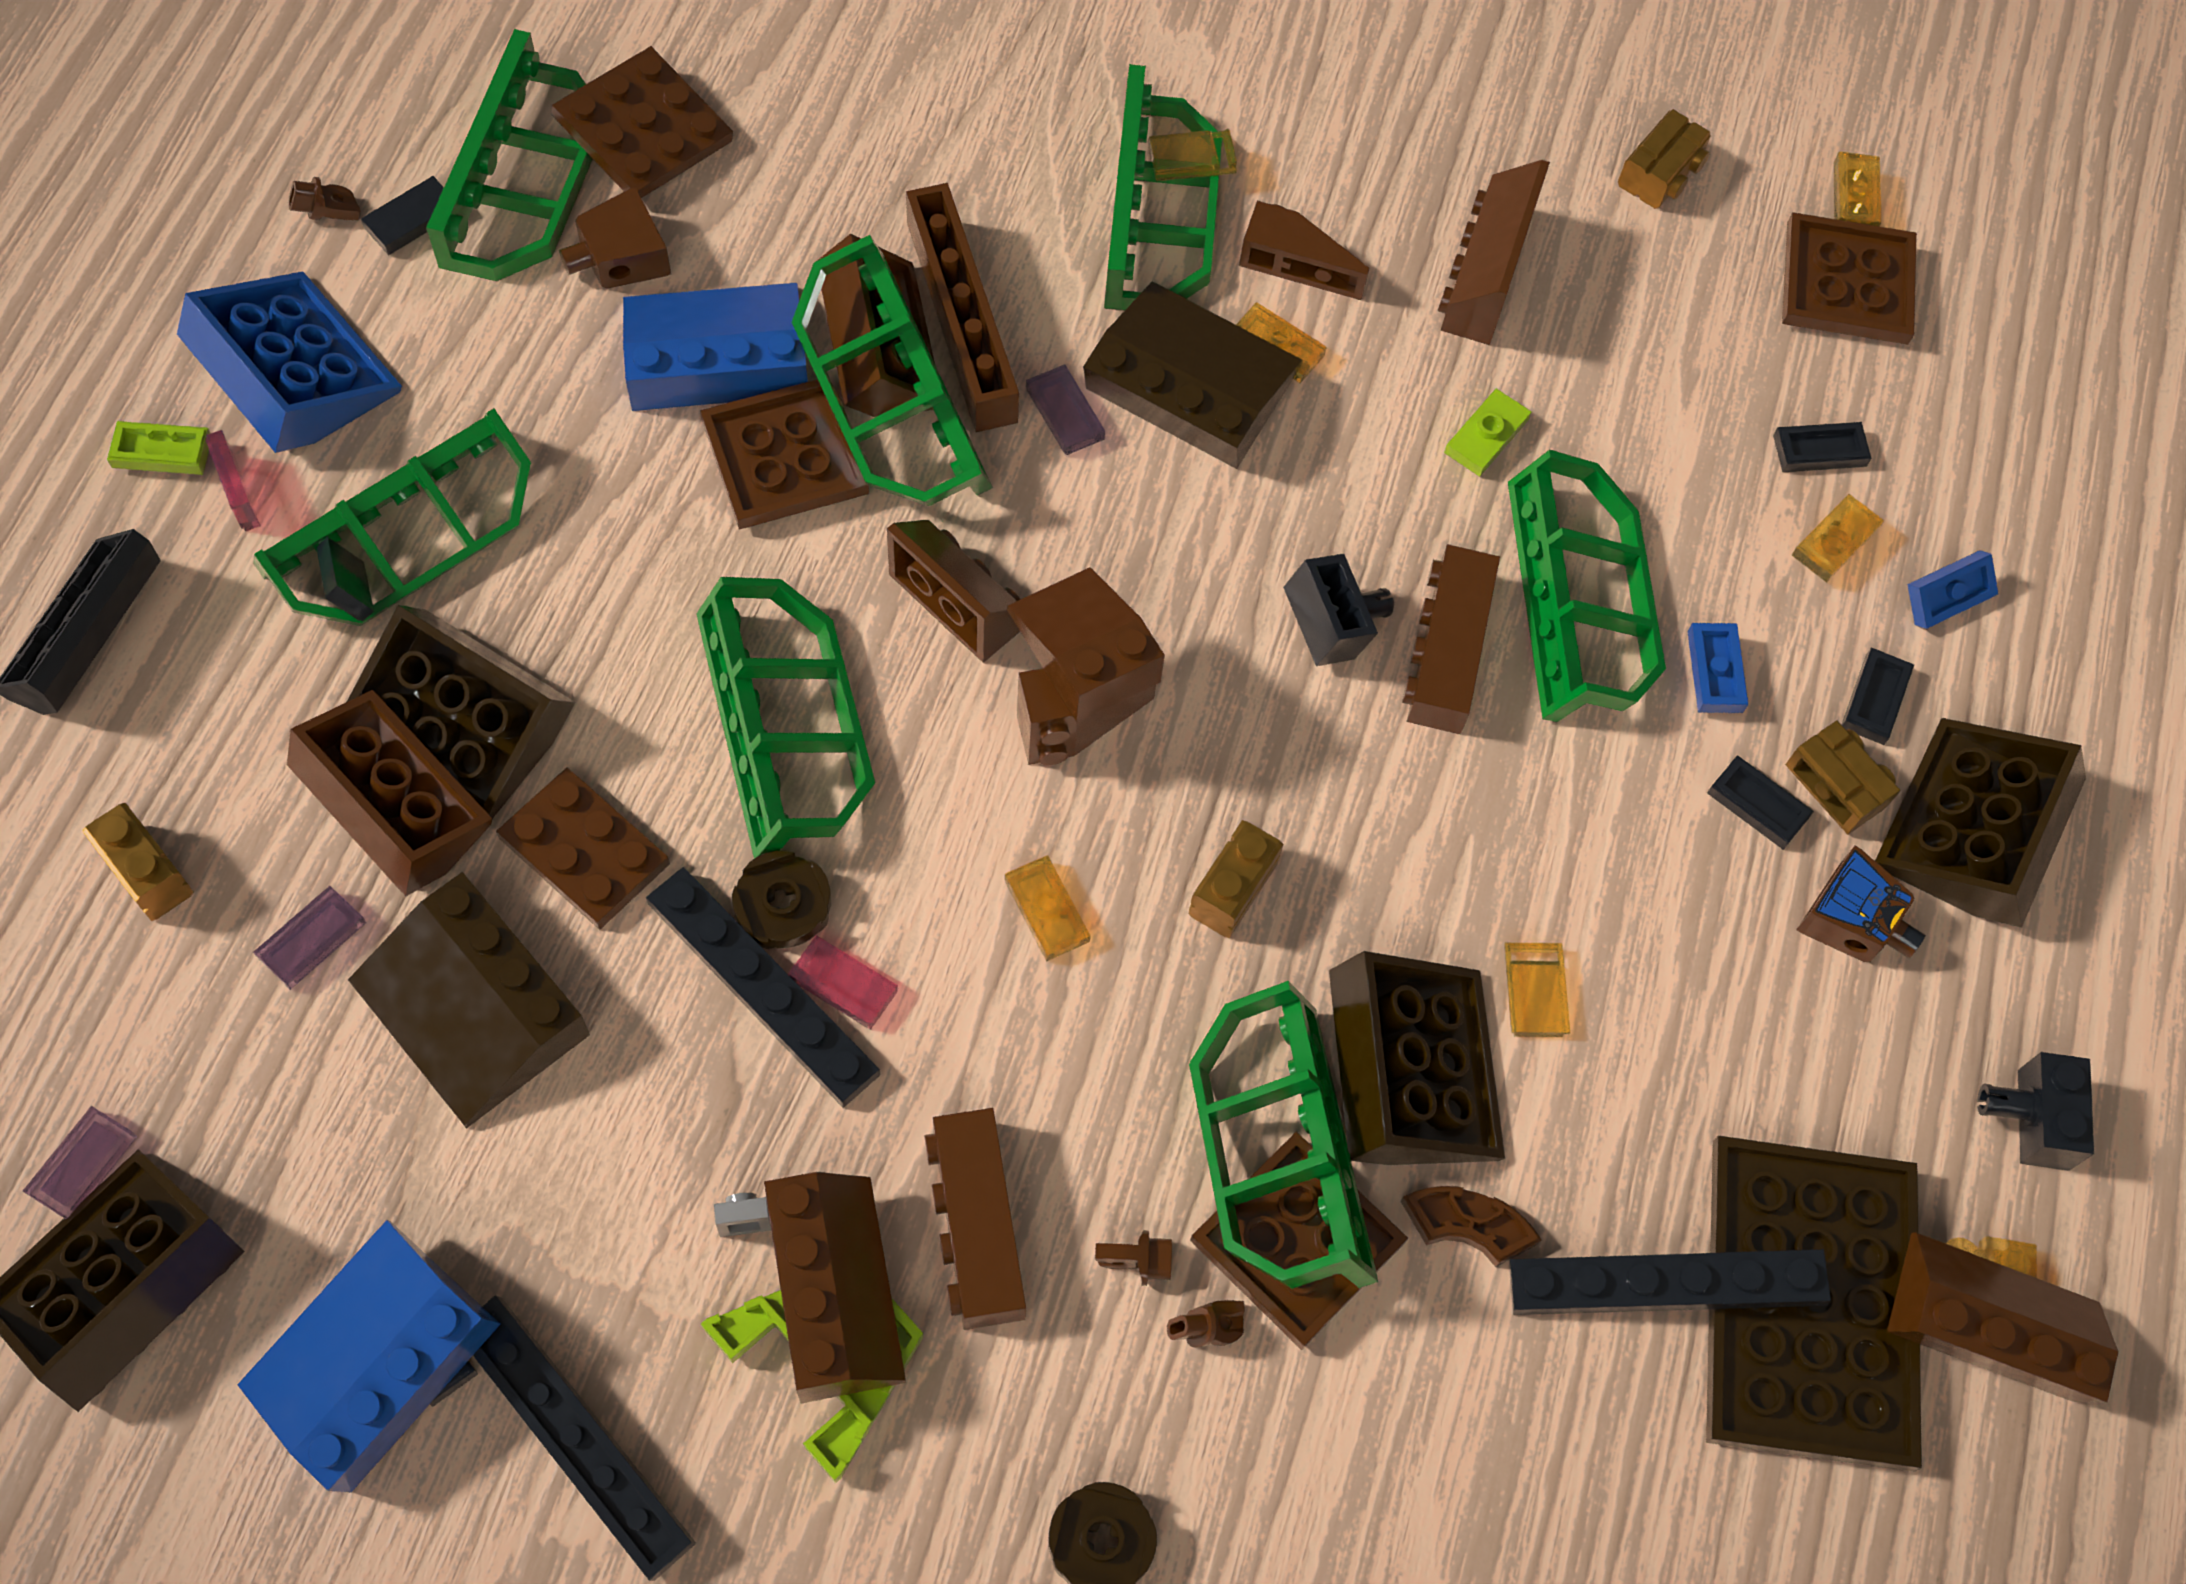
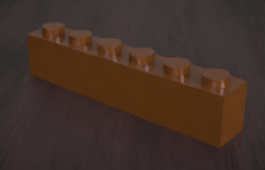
(962, 308)

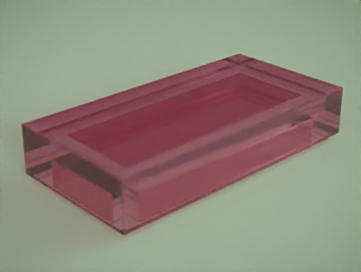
(232, 480)
(843, 982)

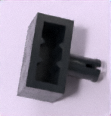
(1333, 610)
(2051, 1110)

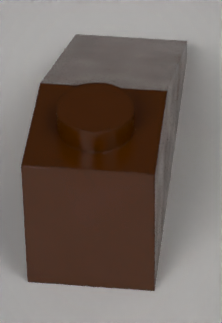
(1295, 249)

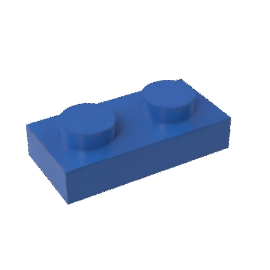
(1953, 589)
(1717, 668)

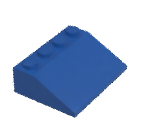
(711, 345)
(284, 357)
(366, 1359)

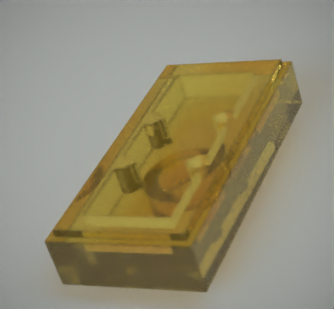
(1284, 335)
(1837, 538)
(1047, 908)

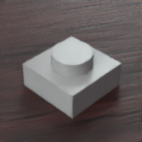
(742, 1215)

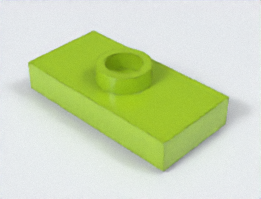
(1487, 432)
(159, 448)

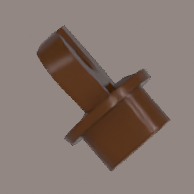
(323, 200)
(1150, 1256)
(1212, 1323)

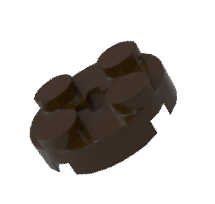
(776, 926)
(1128, 1522)

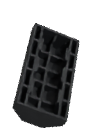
(79, 622)

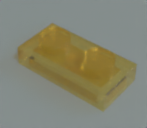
(1857, 188)

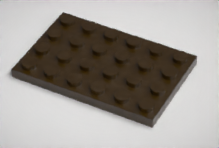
(1816, 1375)

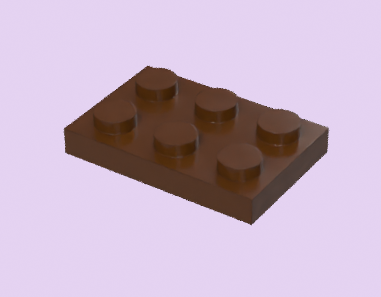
(583, 848)

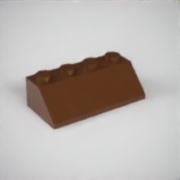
(1491, 252)
(877, 377)
(386, 790)
(833, 1285)
(2004, 1321)

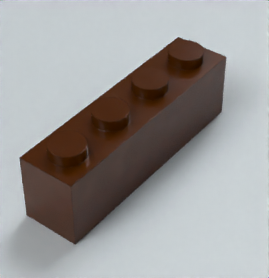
(1452, 640)
(978, 1219)

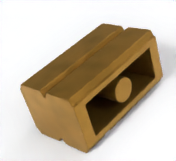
(1664, 159)
(1843, 776)
(138, 861)
(1235, 879)

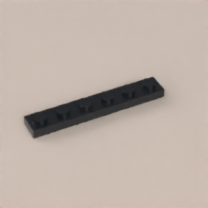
(763, 987)
(1669, 1282)
(581, 1445)

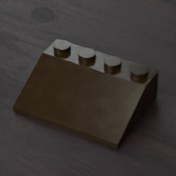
(1190, 373)
(464, 703)
(1984, 818)
(467, 1000)
(1414, 1062)
(110, 1280)

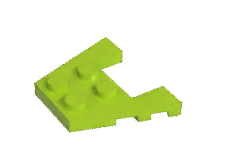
(842, 1435)

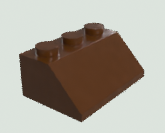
(951, 586)

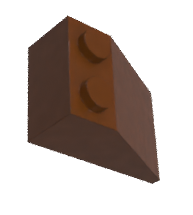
(1088, 643)
(1049, 727)

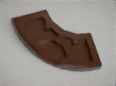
(1470, 1218)

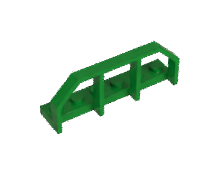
(478, 159)
(1128, 195)
(912, 352)
(401, 487)
(1547, 590)
(741, 719)
(1320, 1118)

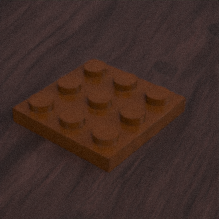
(642, 123)
(1850, 278)
(781, 454)
(1290, 1232)

